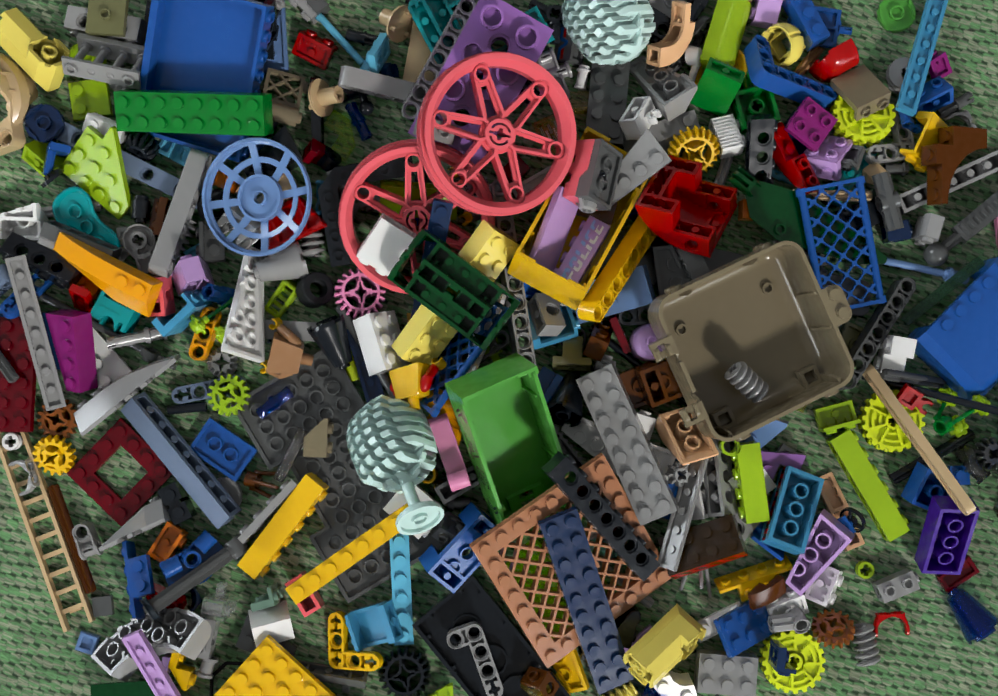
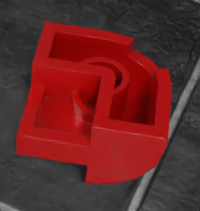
(835, 62)

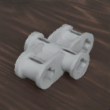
(549, 62)

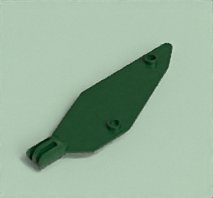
(779, 214)

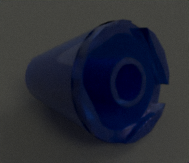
(972, 617)

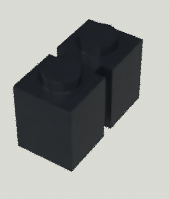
(178, 510)

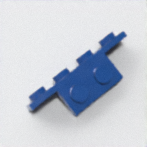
(139, 578)

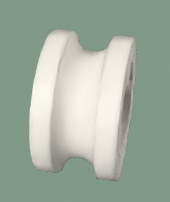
(5, 441)

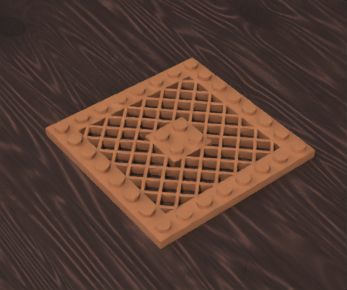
(516, 526)

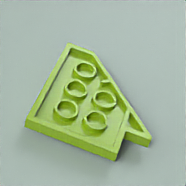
(99, 169)

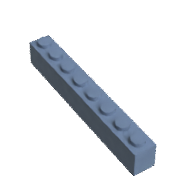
(180, 460)

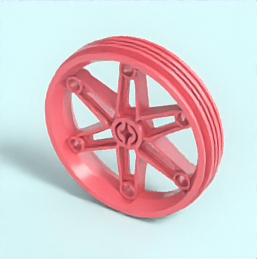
(564, 145)
(357, 179)

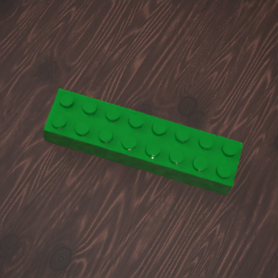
(194, 112)

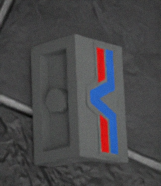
(567, 50)

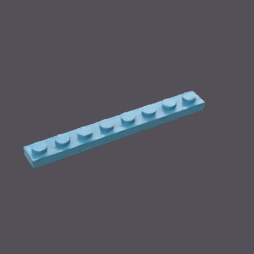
(921, 57)

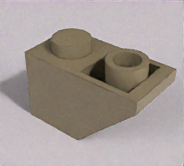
(317, 441)

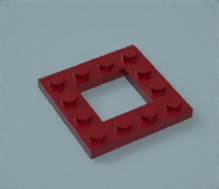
(115, 506)

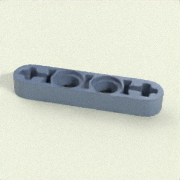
(184, 389)

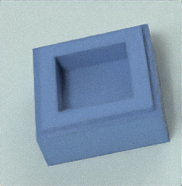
(87, 642)

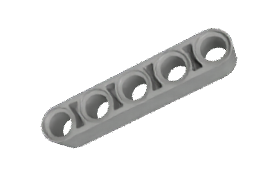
(376, 84)

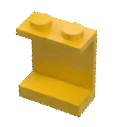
(929, 136)

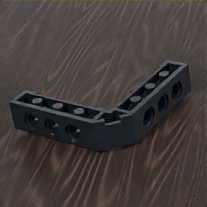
(330, 200)

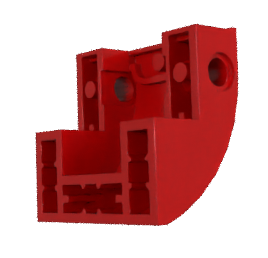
(685, 208)

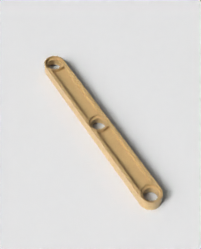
(919, 441)

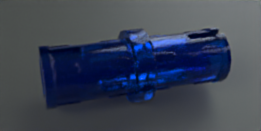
(358, 121)
(274, 403)

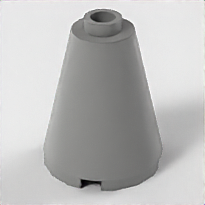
(283, 265)

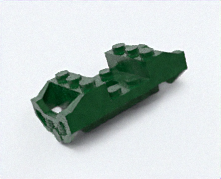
(447, 269)

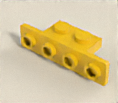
(747, 578)

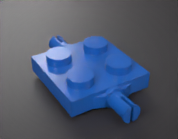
(831, 19)

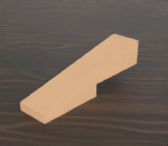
(835, 503)

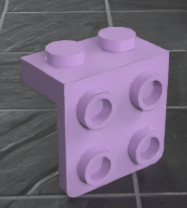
(828, 157)

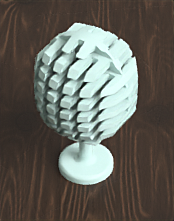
(609, 29)
(393, 452)

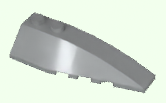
(109, 399)

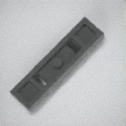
(346, 678)

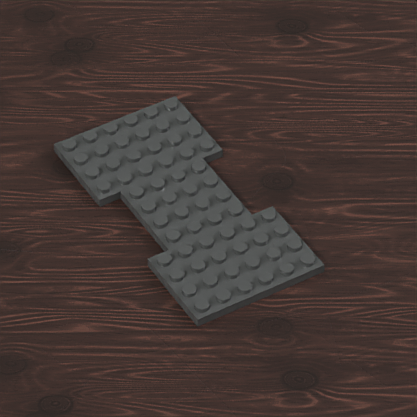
(350, 504)

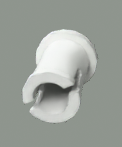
(582, 77)

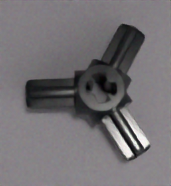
(552, 22)

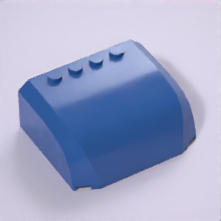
(964, 338)

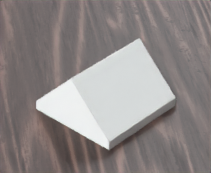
(273, 622)

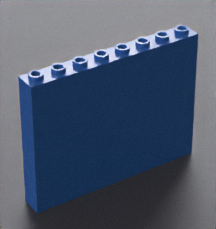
(206, 49)

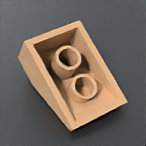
(684, 443)

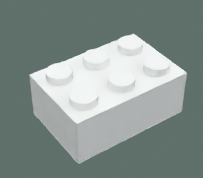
(376, 335)

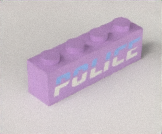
(583, 249)

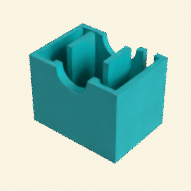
(107, 309)

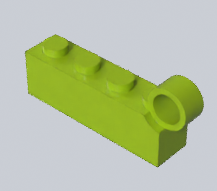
(750, 481)

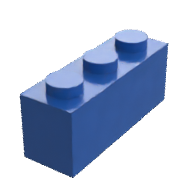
(809, 22)

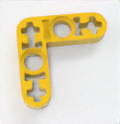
(345, 654)

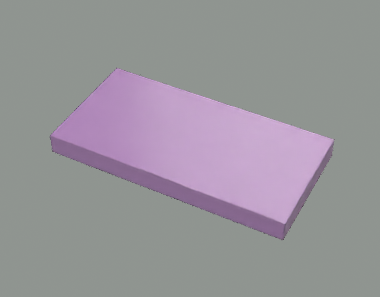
(553, 230)

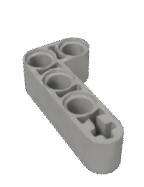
(480, 660)

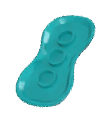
(76, 210)

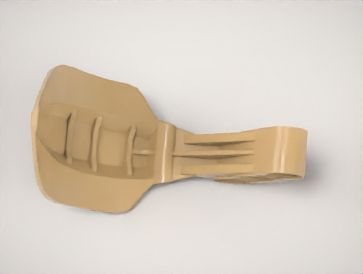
(19, 93)

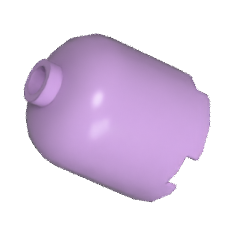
(639, 342)

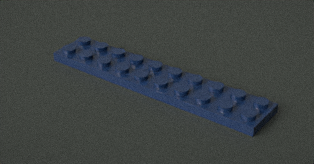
(585, 599)

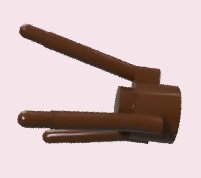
(255, 480)

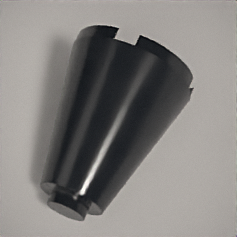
(333, 340)
(567, 402)

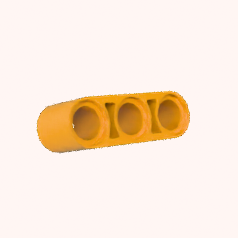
(199, 341)

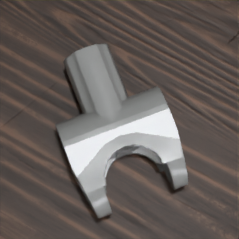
(253, 226)

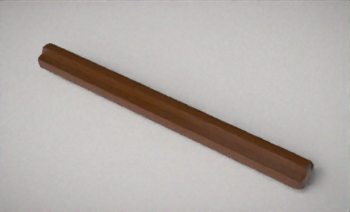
(67, 527)

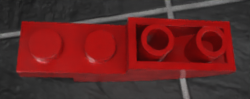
(793, 165)

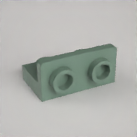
(270, 599)

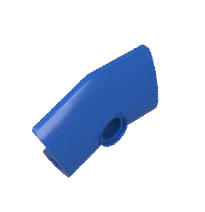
(177, 566)

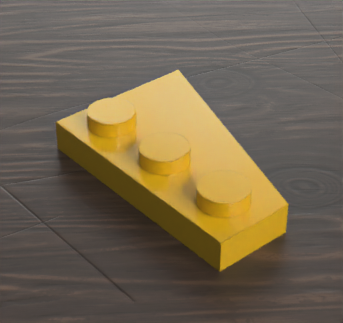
(571, 672)

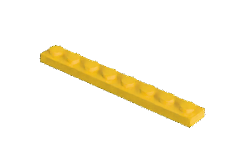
(344, 558)

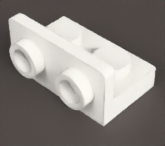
(824, 587)
(787, 602)

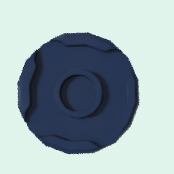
(44, 123)

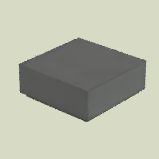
(103, 605)

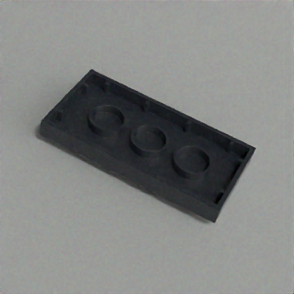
(507, 644)

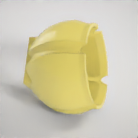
(776, 34)

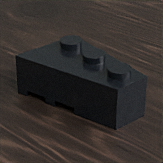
(282, 136)

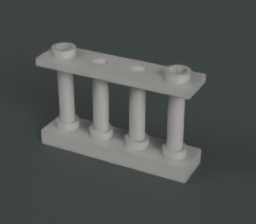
(104, 49)

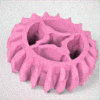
(351, 294)

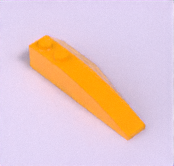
(111, 275)

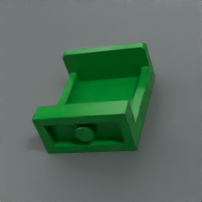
(717, 87)

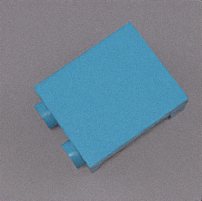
(179, 322)
(569, 332)
(373, 625)

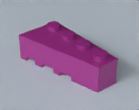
(74, 348)

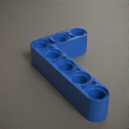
(782, 81)

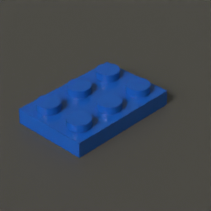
(223, 449)
(742, 628)

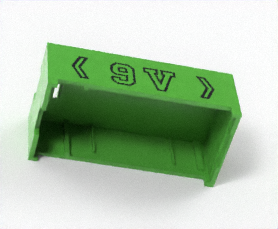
(505, 431)

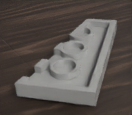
(640, 164)

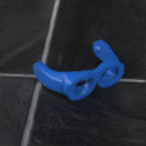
(915, 128)

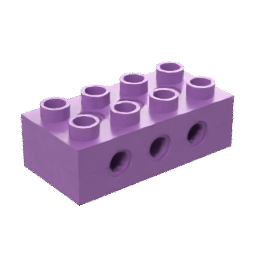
(489, 23)

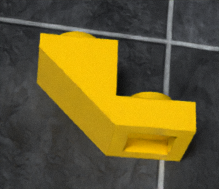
(182, 673)

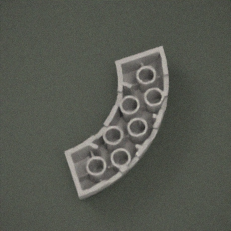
(175, 632)

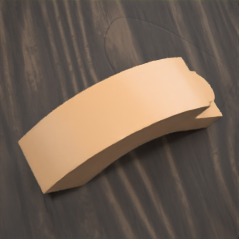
(677, 38)

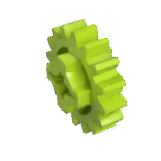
(226, 402)

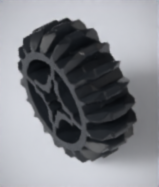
(413, 670)

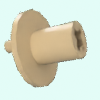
(397, 23)
(323, 97)

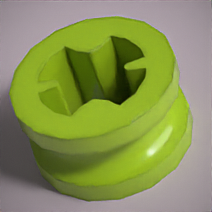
(869, 573)

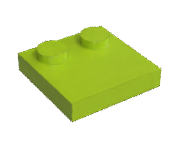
(89, 97)

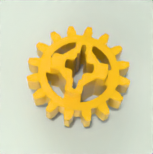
(46, 455)

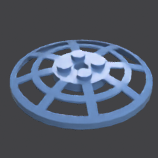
(248, 194)

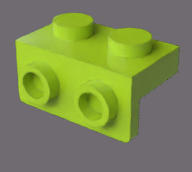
(836, 416)

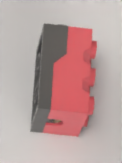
(593, 175)

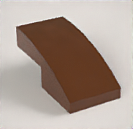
(765, 594)

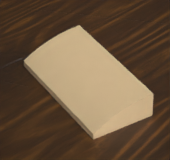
(417, 57)

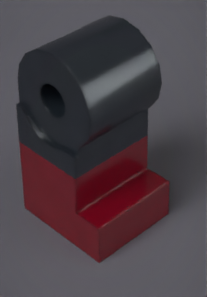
(321, 155)

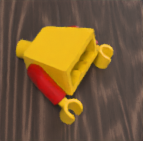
(414, 381)

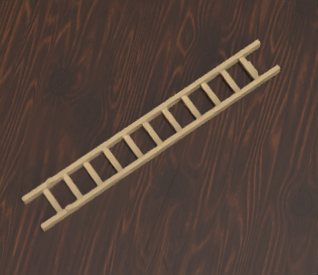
(61, 613)

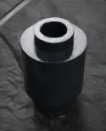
(140, 209)

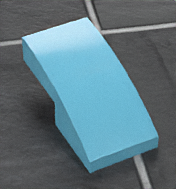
(174, 151)

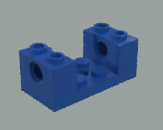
(449, 565)

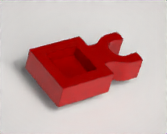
(912, 398)

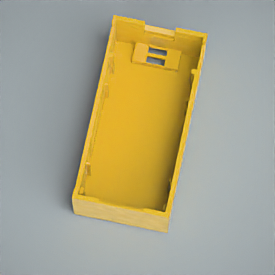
(550, 283)

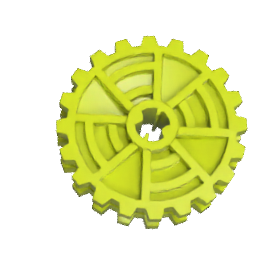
(866, 130)
(881, 433)
(806, 660)

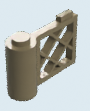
(282, 110)

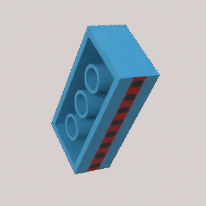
(792, 510)

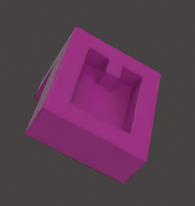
(939, 65)

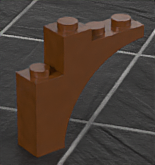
(945, 157)

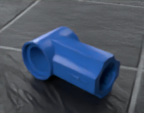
(217, 293)

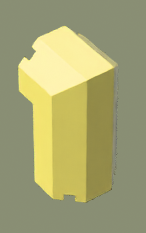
(32, 49)
(664, 646)

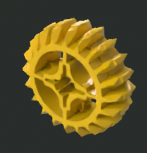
(695, 140)

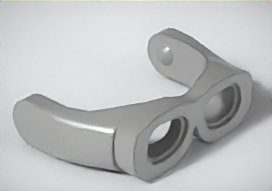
(965, 115)
(24, 464)

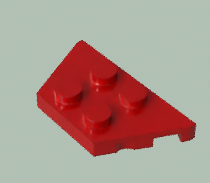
(313, 224)

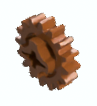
(47, 418)
(833, 628)

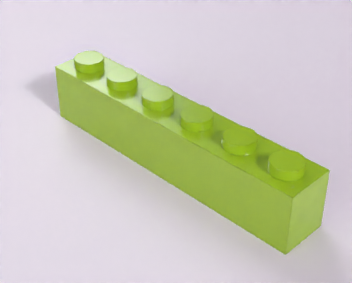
(868, 485)

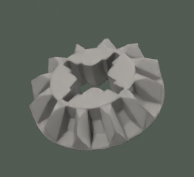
(215, 368)

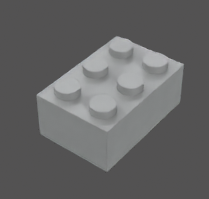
(725, 675)

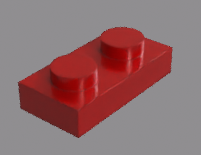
(81, 298)

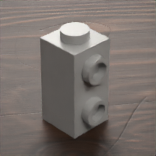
(896, 585)

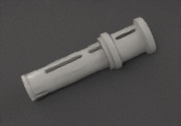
(146, 335)

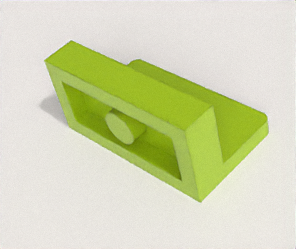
(35, 153)

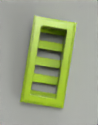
(277, 294)

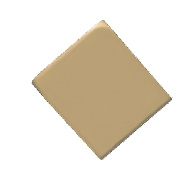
(870, 170)

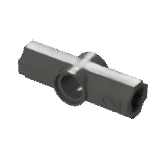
(887, 201)

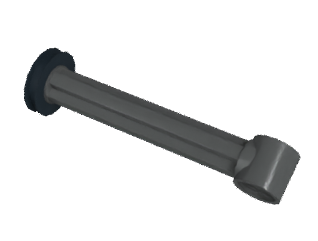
(232, 551)

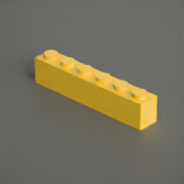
(283, 525)

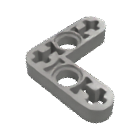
(898, 142)

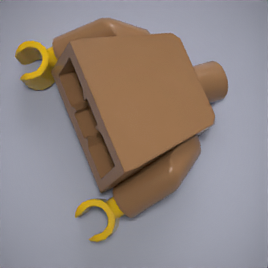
(285, 352)

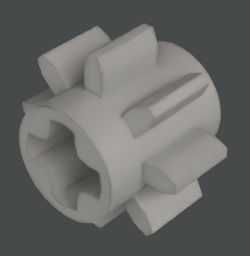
(606, 360)
(677, 474)

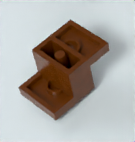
(650, 384)

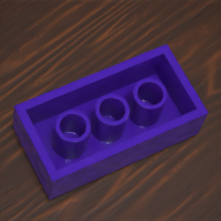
(945, 537)

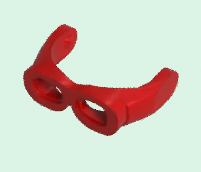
(881, 616)

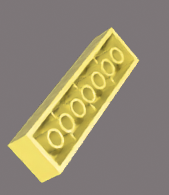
(428, 334)

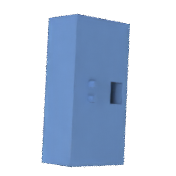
(635, 293)

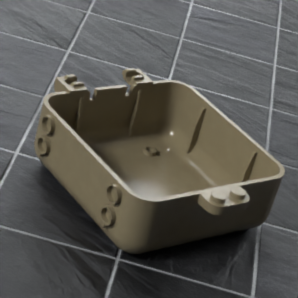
(760, 313)

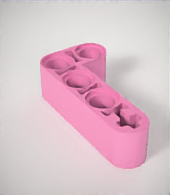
(449, 452)

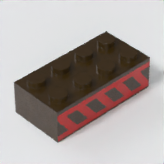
(709, 546)

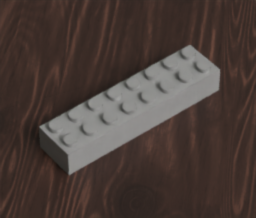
(627, 444)

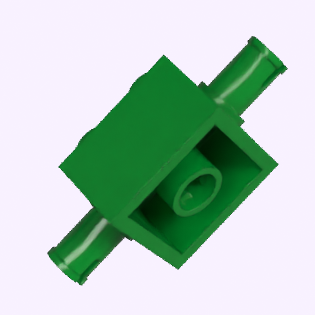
(753, 97)

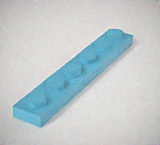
(402, 585)

